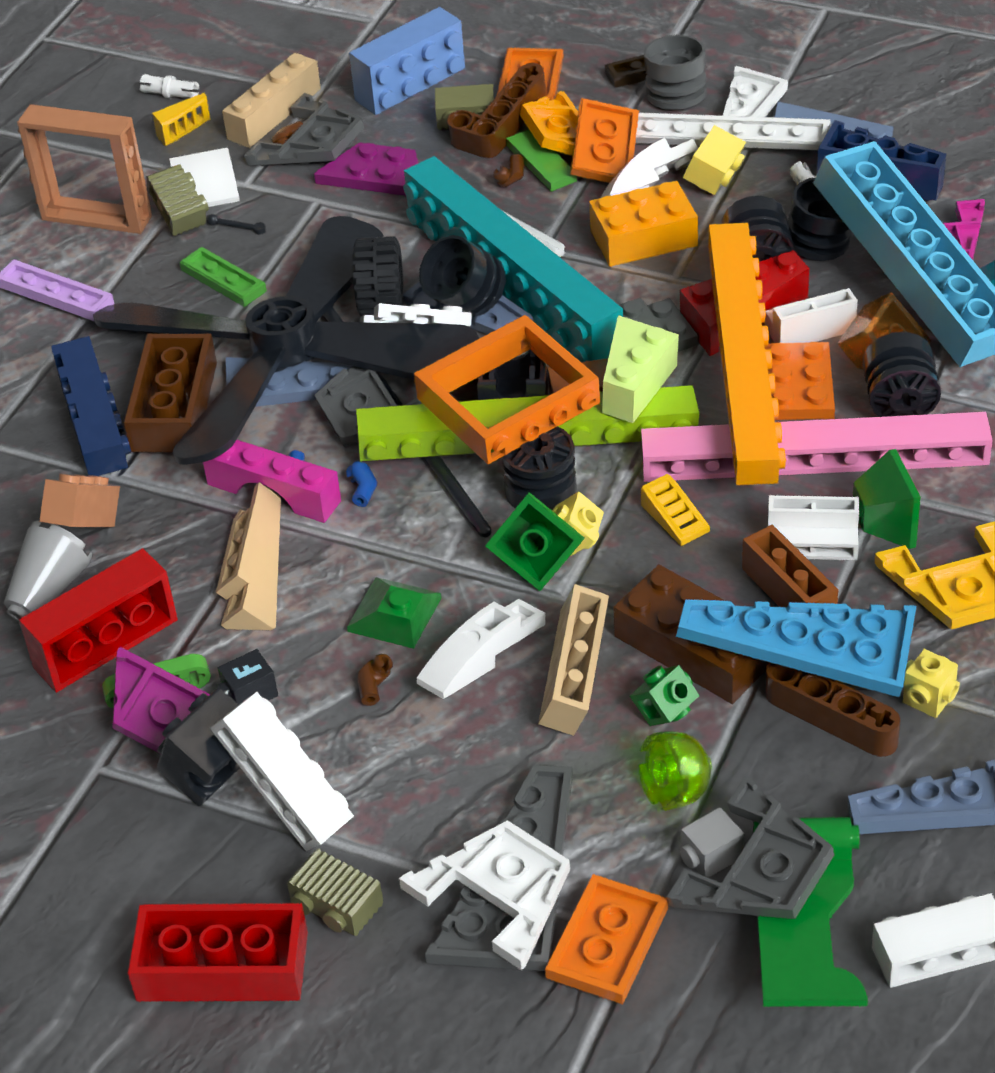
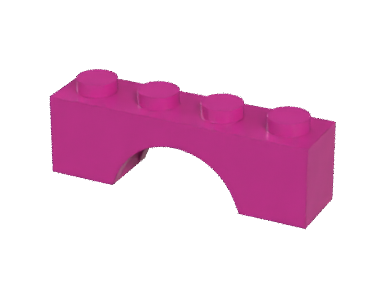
(305, 486)

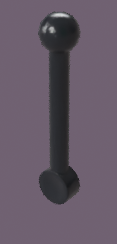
(259, 228)

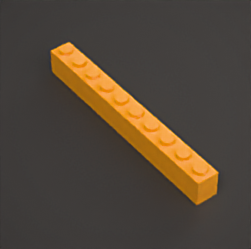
(744, 356)

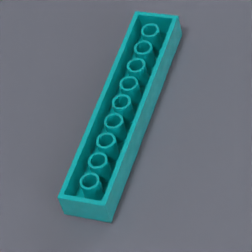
(536, 278)

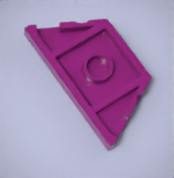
(369, 168)
(148, 699)

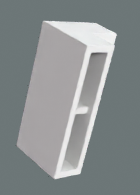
(812, 318)
(818, 524)

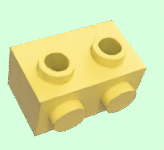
(715, 160)

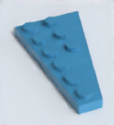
(817, 638)

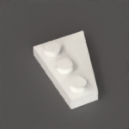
(753, 93)

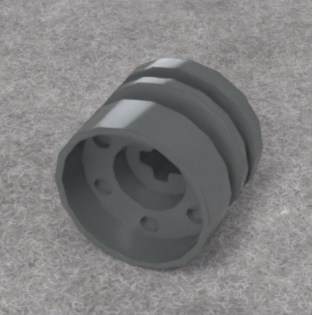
(675, 72)

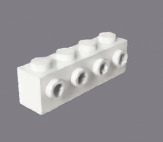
(282, 771)

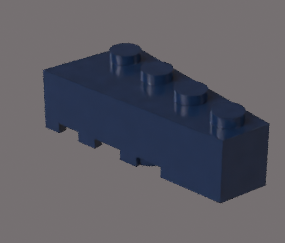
(919, 165)
(91, 407)

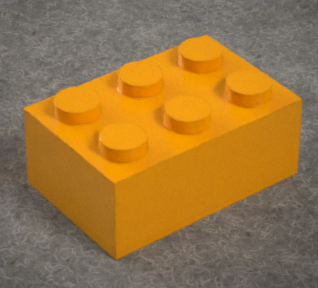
(643, 223)

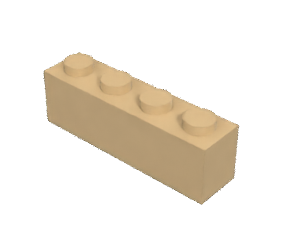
(270, 100)
(574, 660)

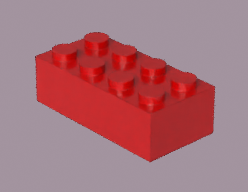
(98, 617)
(218, 952)

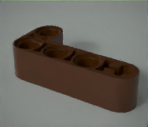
(487, 133)
(834, 708)

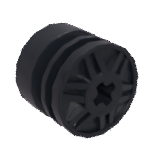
(765, 221)
(815, 225)
(462, 275)
(901, 375)
(542, 469)

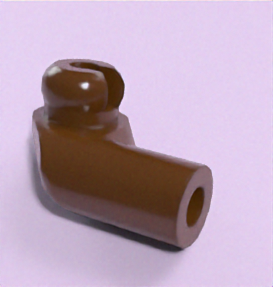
(286, 132)
(505, 176)
(371, 676)

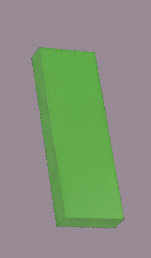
(541, 161)
(223, 276)

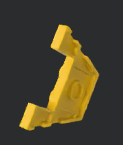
(952, 592)

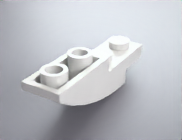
(651, 165)
(473, 646)

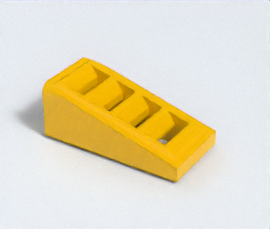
(163, 118)
(666, 491)

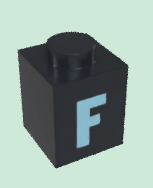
(247, 676)

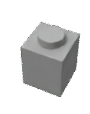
(711, 843)

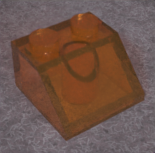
(875, 320)

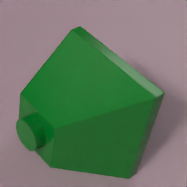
(888, 501)
(534, 541)
(394, 612)

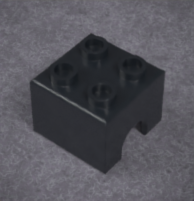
(517, 378)
(192, 752)

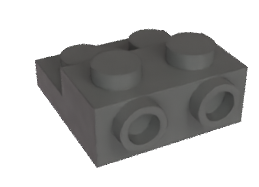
(662, 315)

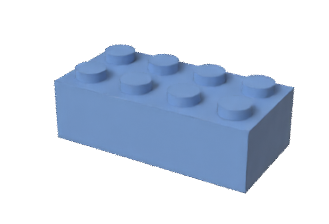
(407, 60)

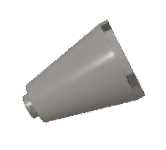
(44, 568)

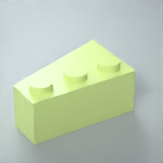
(637, 367)

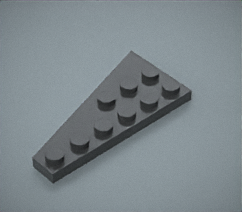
(475, 922)

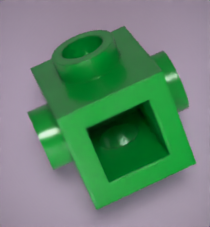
(664, 695)

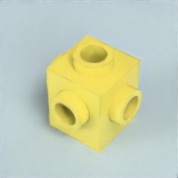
(582, 516)
(930, 683)

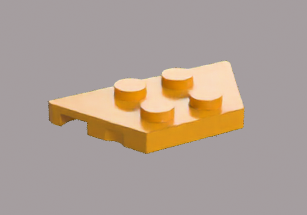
(552, 122)

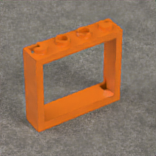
(486, 354)

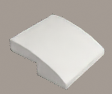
(212, 175)

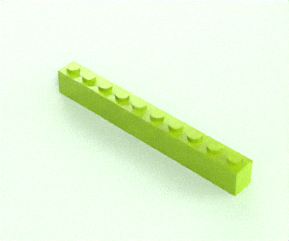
(417, 432)

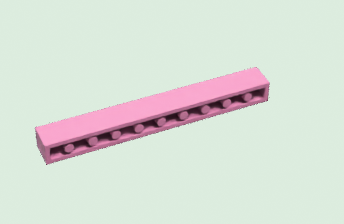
(825, 445)

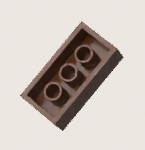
(169, 390)
(649, 622)

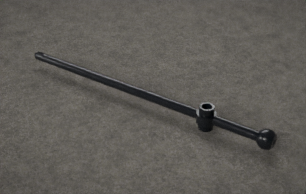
(437, 463)

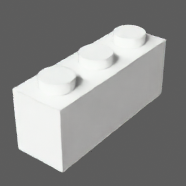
(936, 940)

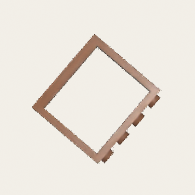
(131, 216)

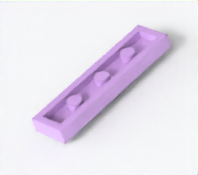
(54, 289)

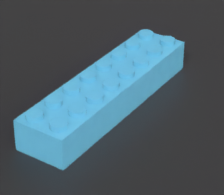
(912, 249)

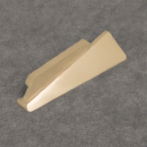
(251, 564)

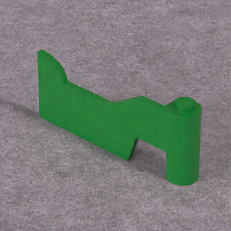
(798, 951)

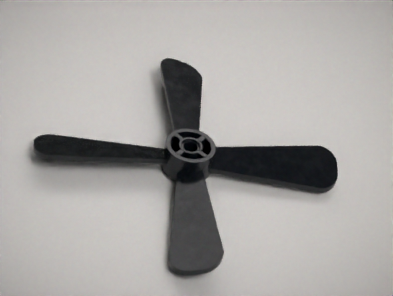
(288, 333)

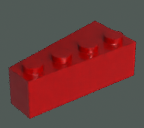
(783, 282)

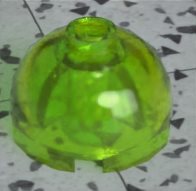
(674, 769)

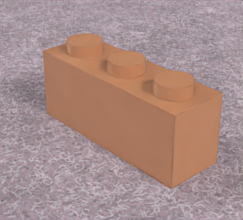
(79, 501)

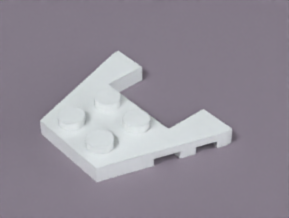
(417, 314)
(509, 872)

